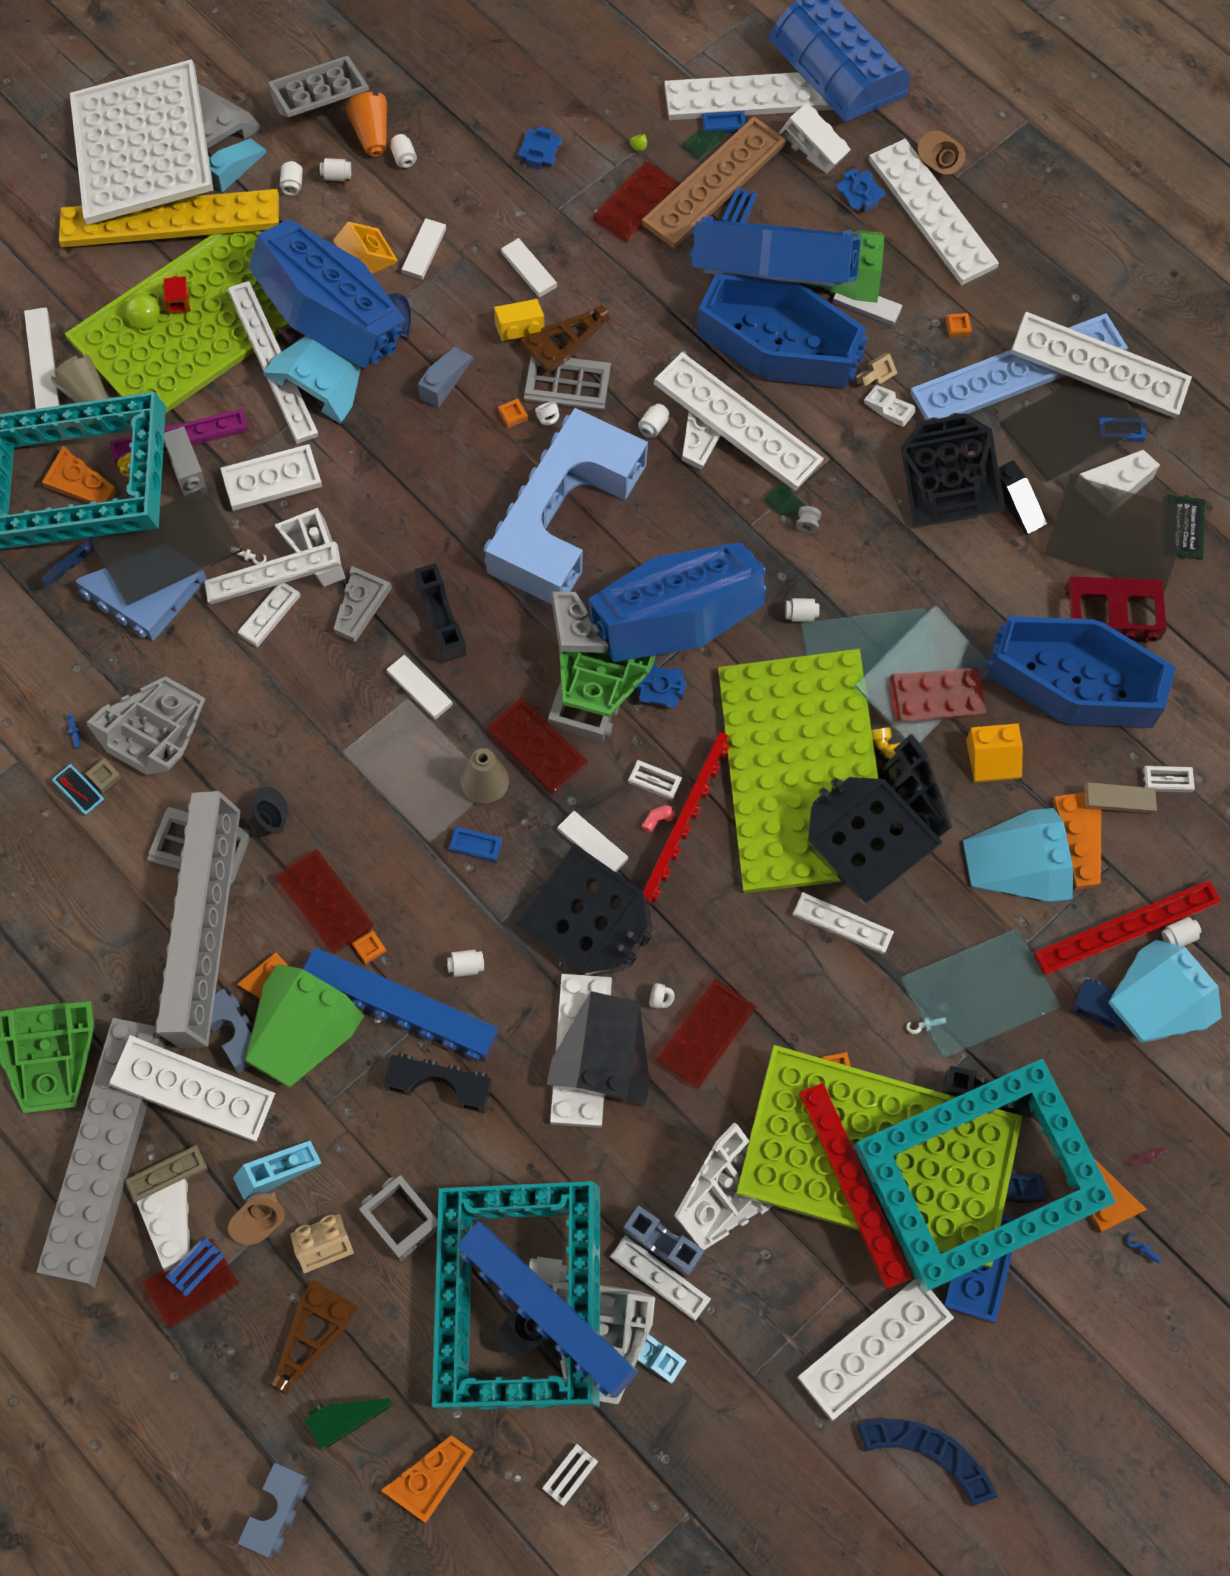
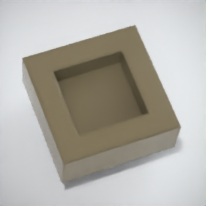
(103, 775)

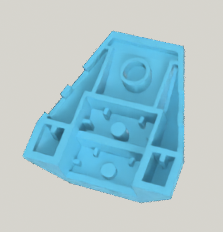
(318, 372)
(1023, 857)
(1166, 994)

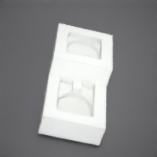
(887, 405)

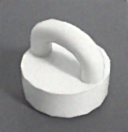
(545, 410)
(657, 996)

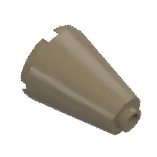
(79, 380)
(484, 778)

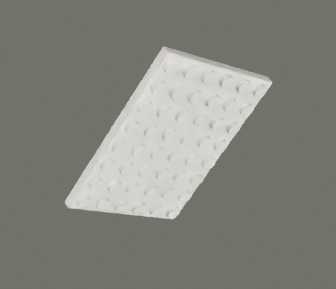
(140, 142)

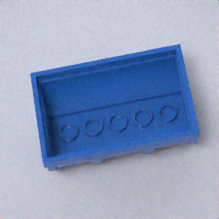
(839, 57)

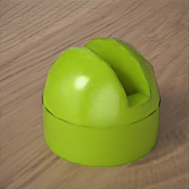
(638, 142)

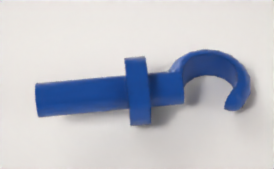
(73, 731)
(1144, 1249)

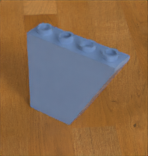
(147, 615)

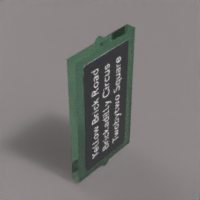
(1193, 538)

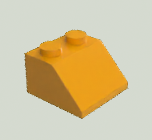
(366, 245)
(995, 752)

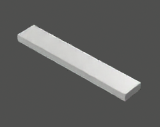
(41, 357)
(272, 573)

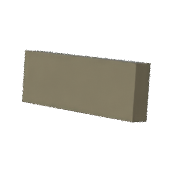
(1120, 798)
(168, 1172)

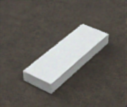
(423, 249)
(528, 267)
(883, 311)
(268, 614)
(419, 687)
(592, 841)

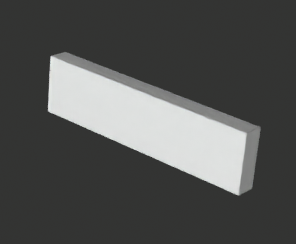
(843, 923)
(660, 1278)

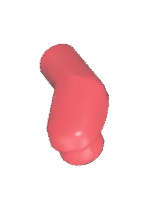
(657, 814)

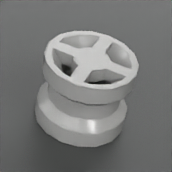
(808, 519)

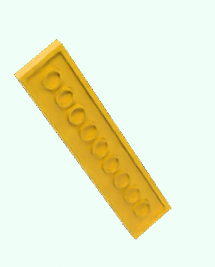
(176, 219)

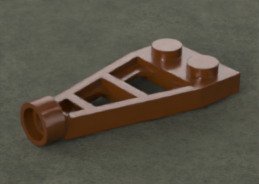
(548, 354)
(326, 1305)

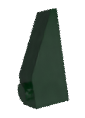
(339, 1420)

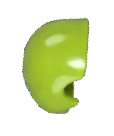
(142, 311)

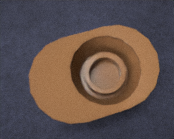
(941, 152)
(256, 1219)

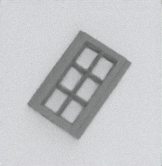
(568, 399)
(174, 861)

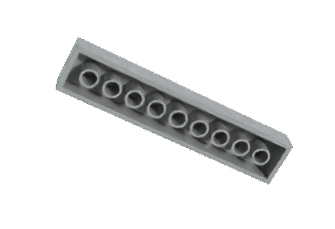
(198, 920)
(96, 1168)

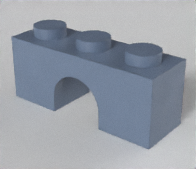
(226, 1014)
(654, 1237)
(266, 1535)

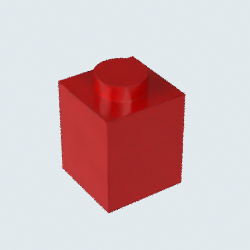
(176, 294)

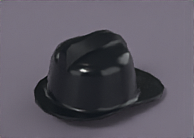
(268, 812)
(519, 1336)

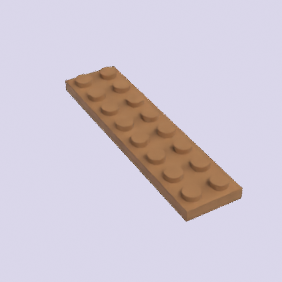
(714, 182)

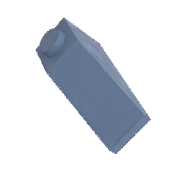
(443, 376)

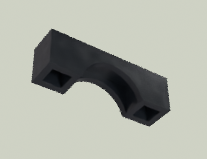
(439, 612)
(407, 1074)
(961, 1080)

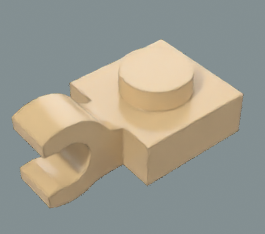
(880, 370)

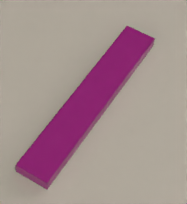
(198, 431)

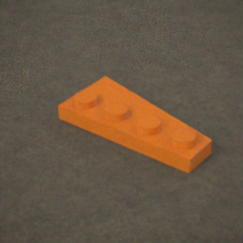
(1083, 838)

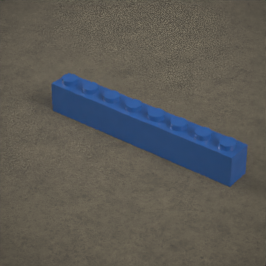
(404, 1006)
(548, 1310)

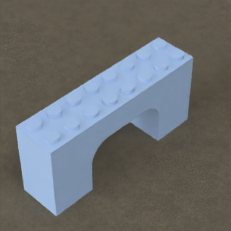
(580, 454)

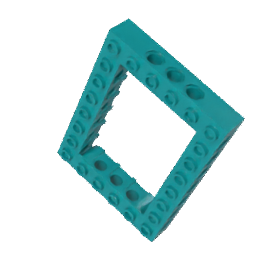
(136, 413)
(901, 1210)
(456, 1211)

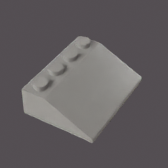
(316, 87)

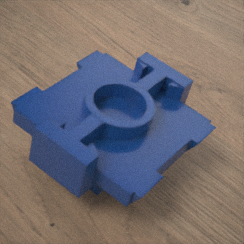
(539, 147)
(860, 190)
(662, 687)

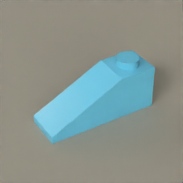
(233, 161)
(275, 1169)

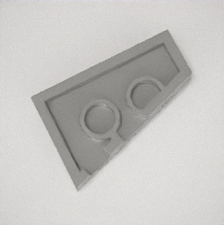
(361, 601)
(573, 626)

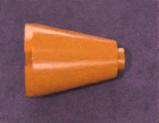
(369, 121)

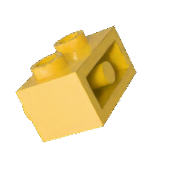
(518, 319)

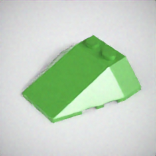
(869, 270)
(597, 683)
(298, 1024)
(46, 1053)

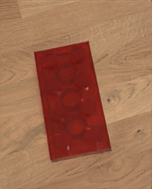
(634, 200)
(937, 694)
(537, 746)
(324, 901)
(706, 1033)

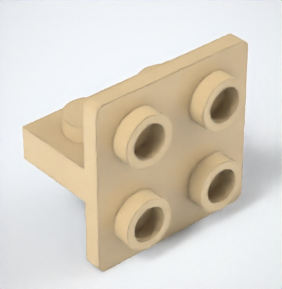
(321, 1243)

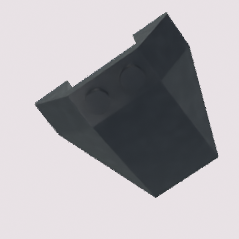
(915, 782)
(604, 1051)

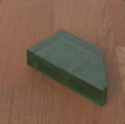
(702, 142)
(783, 501)

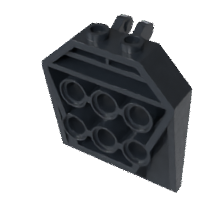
(967, 498)
(852, 803)
(555, 903)

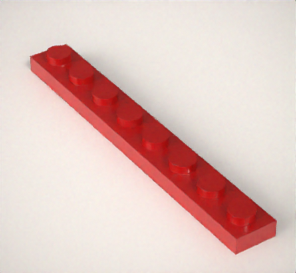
(691, 810)
(1126, 928)
(854, 1186)

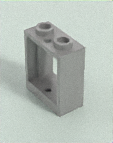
(184, 460)
(577, 728)
(417, 1237)

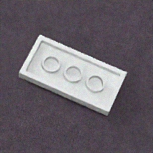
(271, 477)

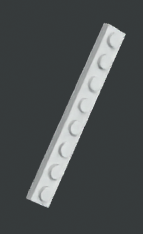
(266, 349)

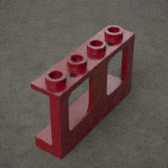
(1117, 592)

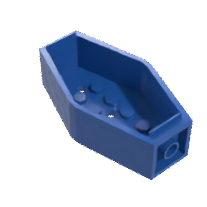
(775, 252)
(326, 293)
(816, 337)
(678, 601)
(1087, 651)

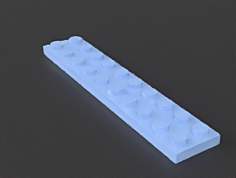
(998, 377)

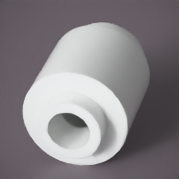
(403, 151)
(335, 169)
(291, 178)
(653, 420)
(801, 610)
(1182, 932)
(465, 963)
(549, 1269)

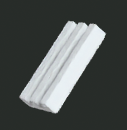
(1150, 781)
(652, 788)
(584, 1456)

